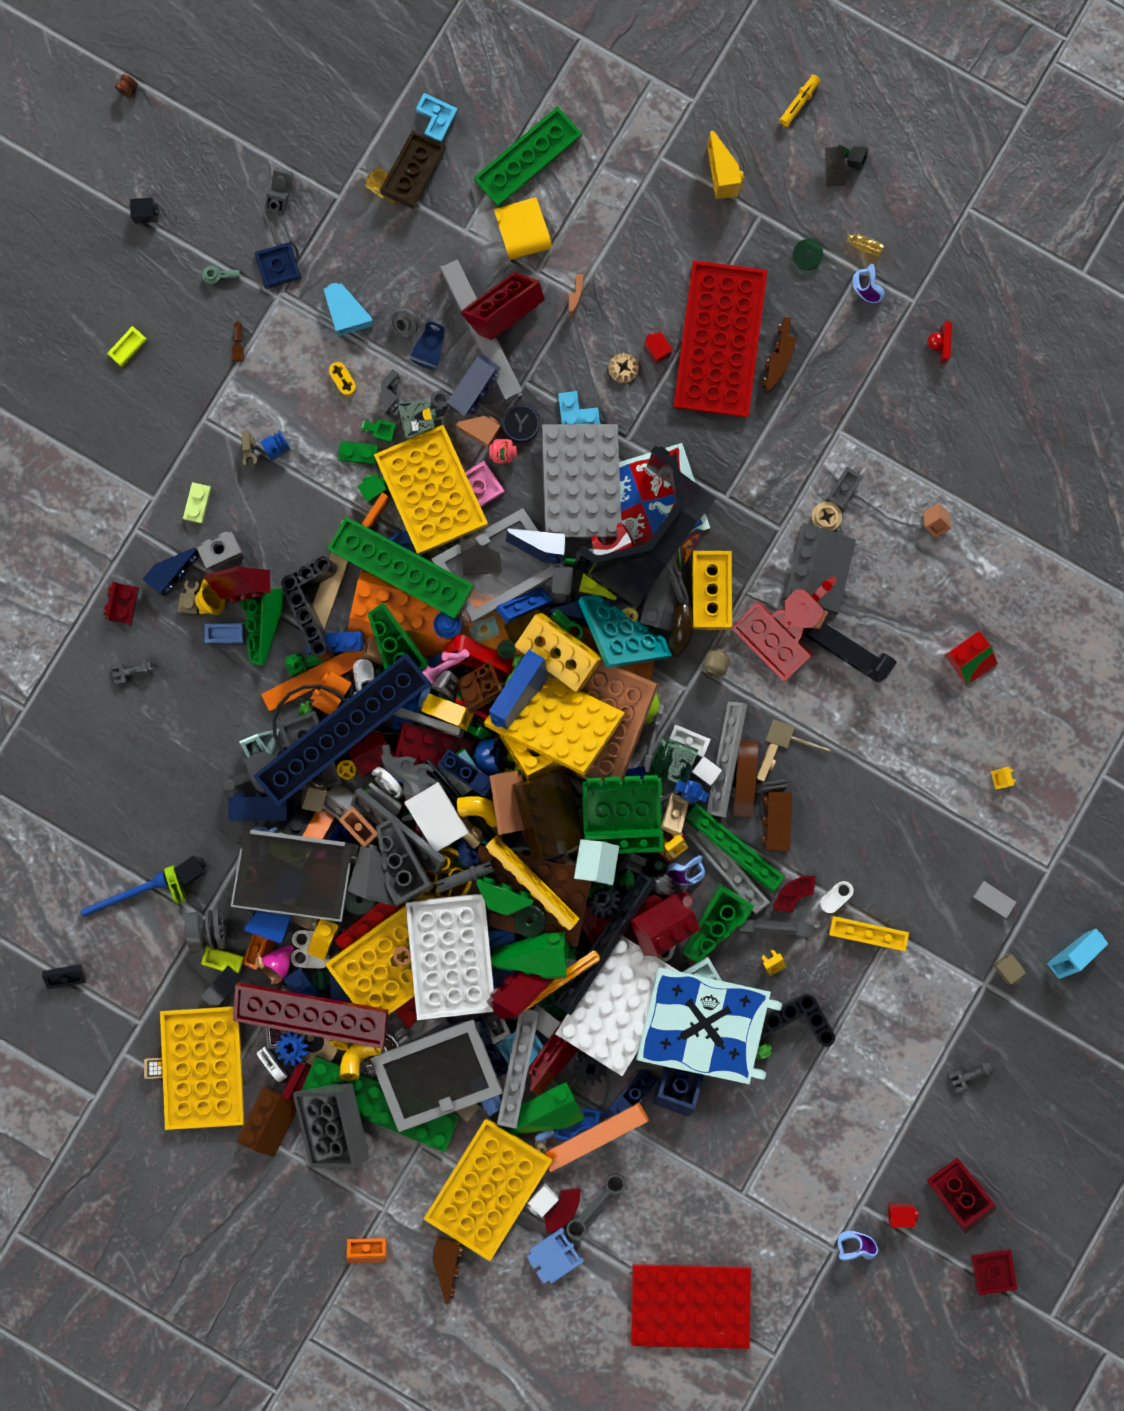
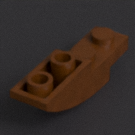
(778, 362)

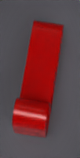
(478, 656)

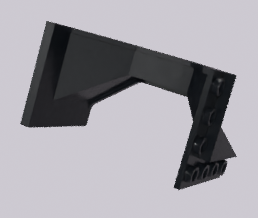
(635, 569)

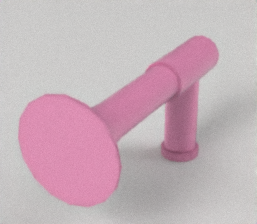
(450, 660)

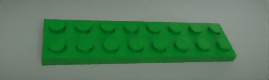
(401, 568)
(374, 1107)

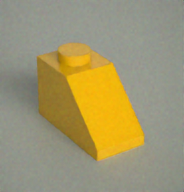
(323, 938)

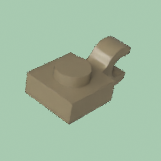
(248, 444)

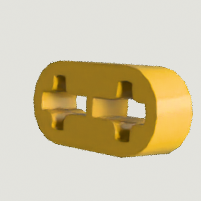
(339, 381)

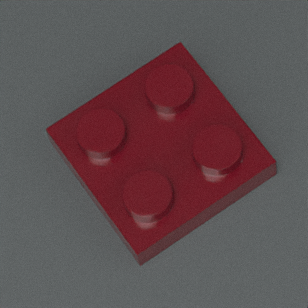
(994, 1271)

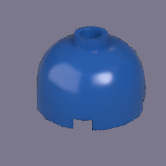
(489, 756)

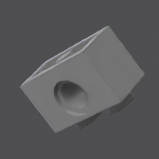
(231, 551)

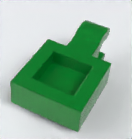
(382, 429)

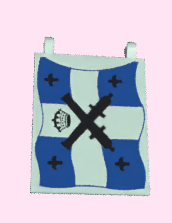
(704, 1026)

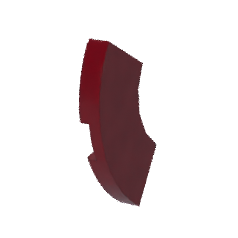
(792, 892)
(564, 1210)

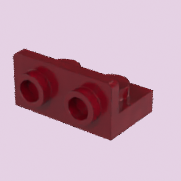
(121, 603)

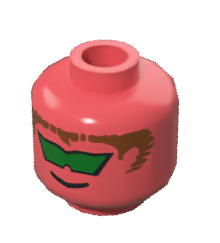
(502, 451)

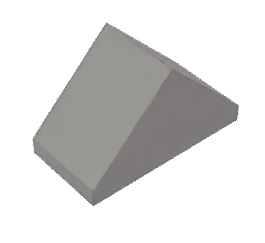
(447, 685)
(497, 1027)

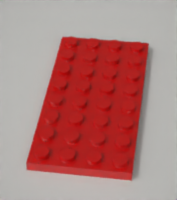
(720, 339)

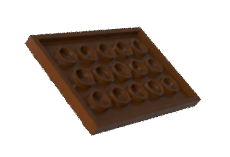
(556, 876)

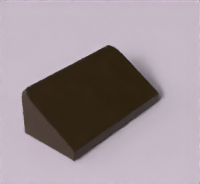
(517, 627)

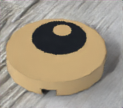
(320, 1047)

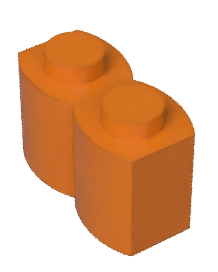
(326, 700)

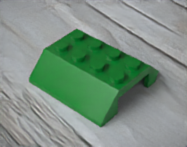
(624, 812)

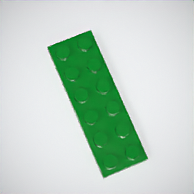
(527, 156)

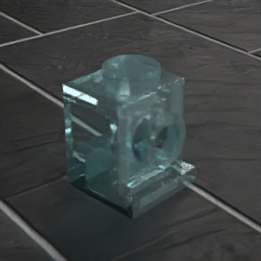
(492, 632)

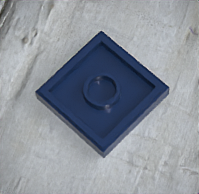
(277, 265)

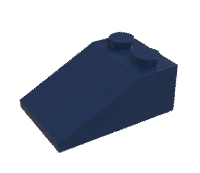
(678, 1090)

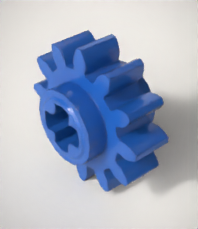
(691, 791)
(287, 1051)

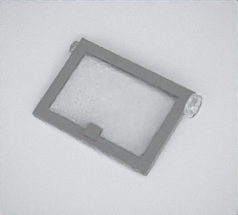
(519, 569)

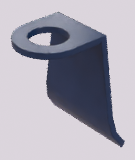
(429, 346)

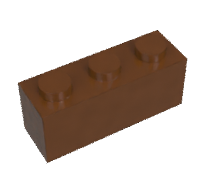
(777, 821)

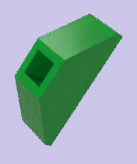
(503, 897)

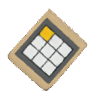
(153, 1068)

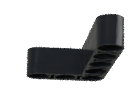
(306, 607)
(872, 666)
(799, 1011)

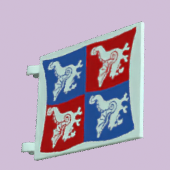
(647, 497)

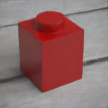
(657, 347)
(902, 1215)

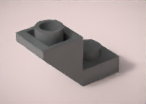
(280, 191)
(389, 399)

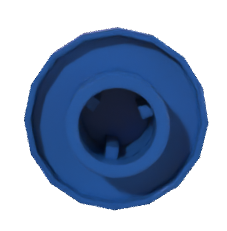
(446, 626)

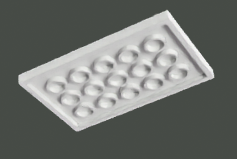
(450, 956)
(614, 1008)

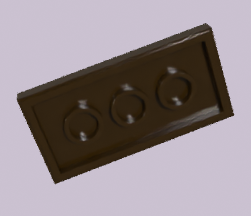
(412, 169)

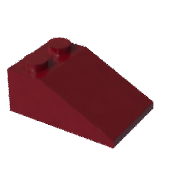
(368, 752)
(961, 1195)

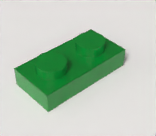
(357, 453)

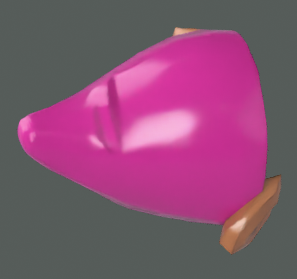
(275, 964)

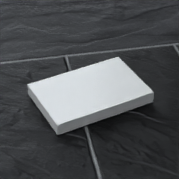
(436, 817)

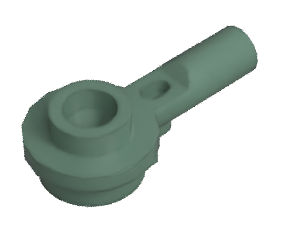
(213, 275)

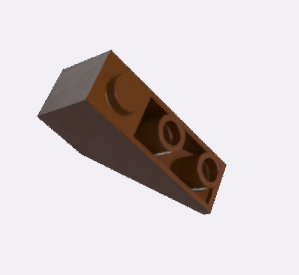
(445, 1261)

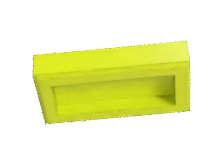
(127, 346)
(220, 959)

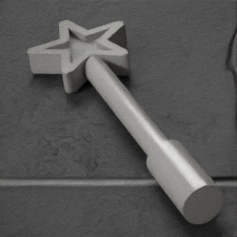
(648, 758)

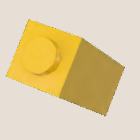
(447, 711)

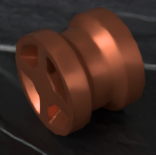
(126, 85)

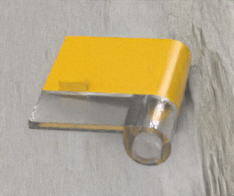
(511, 232)

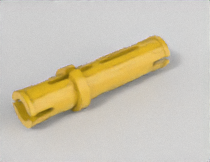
(812, 83)

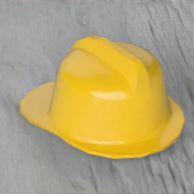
(208, 600)

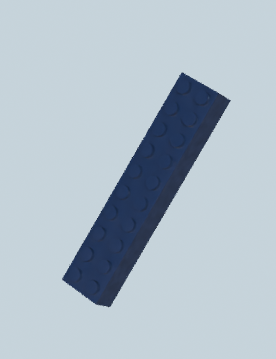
(342, 729)

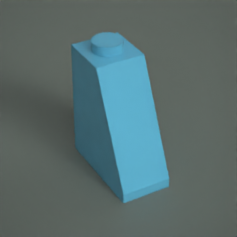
(345, 310)
(1078, 954)

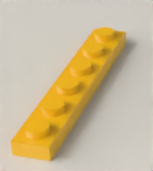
(532, 882)

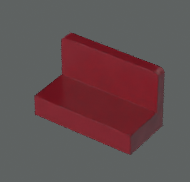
(297, 1080)

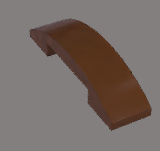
(745, 779)

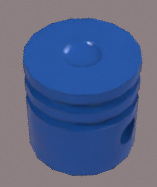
(275, 445)

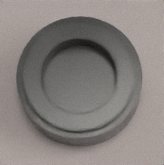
(439, 399)

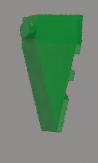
(261, 622)
(538, 955)
(548, 1112)

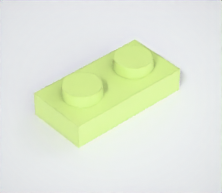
(197, 503)

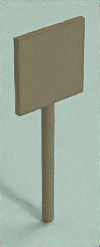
(781, 734)

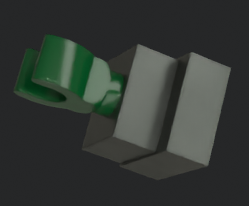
(856, 157)
(632, 865)

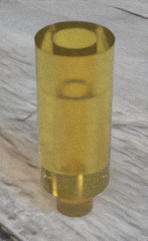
(865, 244)

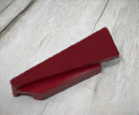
(550, 1062)

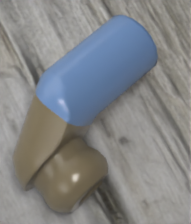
(541, 1140)

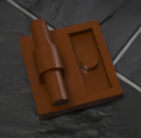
(480, 687)

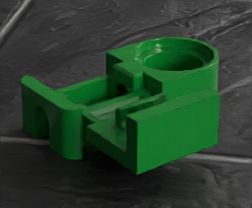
(481, 732)

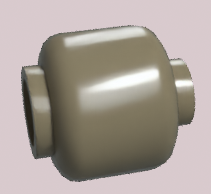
(716, 663)

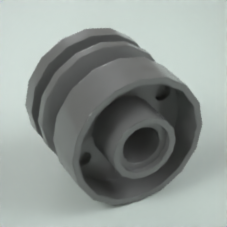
(200, 930)

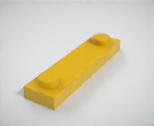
(868, 933)

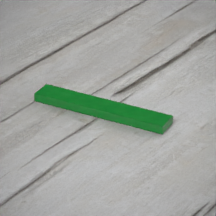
(734, 848)

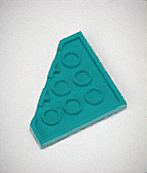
(620, 638)

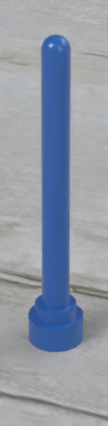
(159, 882)

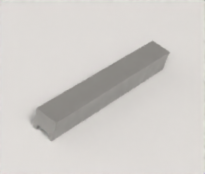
(491, 349)

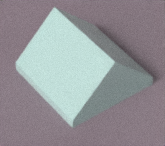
(596, 862)

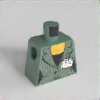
(418, 417)

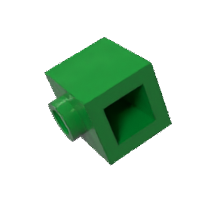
(372, 488)

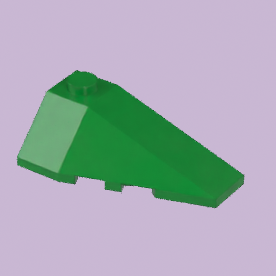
(392, 638)
(717, 921)

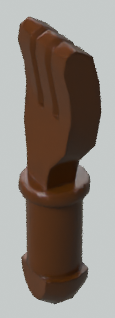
(237, 349)

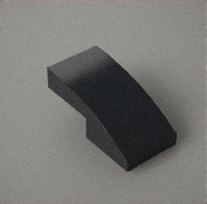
(221, 987)

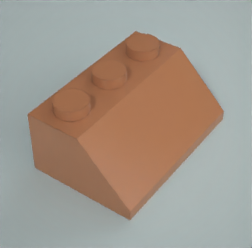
(505, 801)

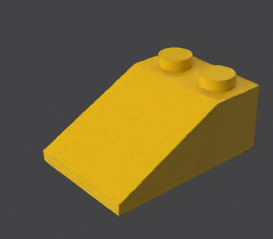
(724, 169)

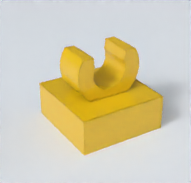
(1002, 778)
(675, 846)
(774, 964)

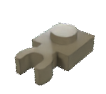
(187, 601)

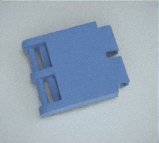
(553, 1257)

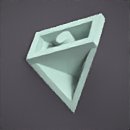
(259, 743)

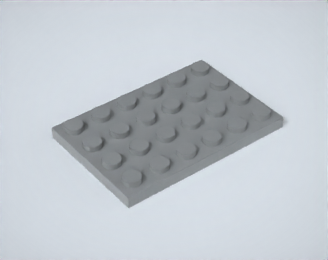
(581, 479)

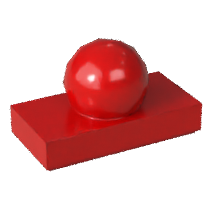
(942, 341)

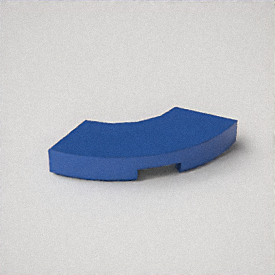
(591, 1119)

